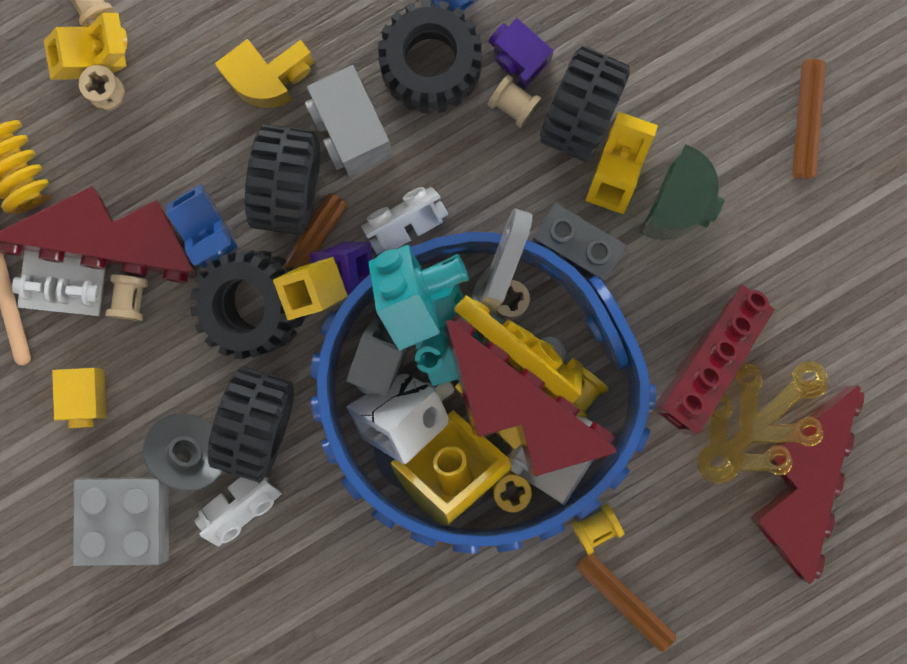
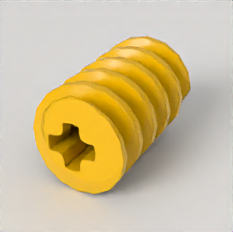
(17, 183)

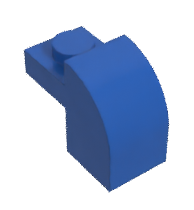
(200, 226)

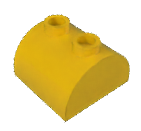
(452, 471)

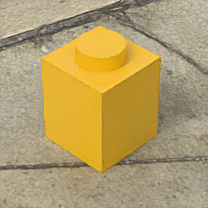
(310, 288)
(79, 396)

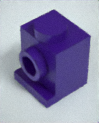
(520, 51)
(351, 260)

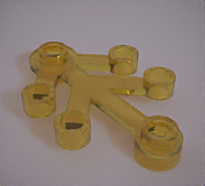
(759, 426)

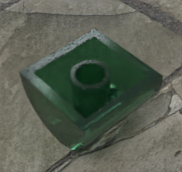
(685, 197)

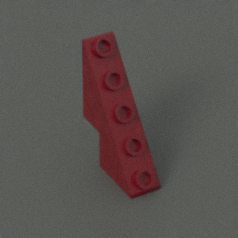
(85, 231)
(714, 361)
(504, 398)
(802, 513)

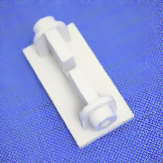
(415, 210)
(223, 520)

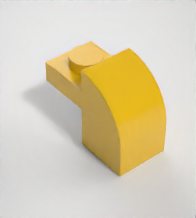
(77, 48)
(262, 82)
(621, 162)

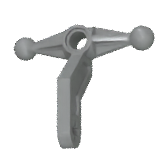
(496, 279)

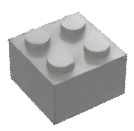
(348, 116)
(120, 522)

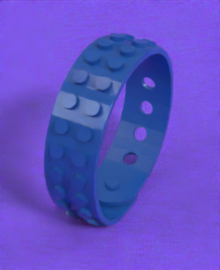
(604, 324)

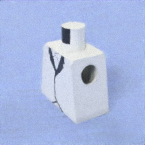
(404, 418)

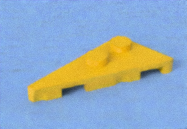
(526, 351)

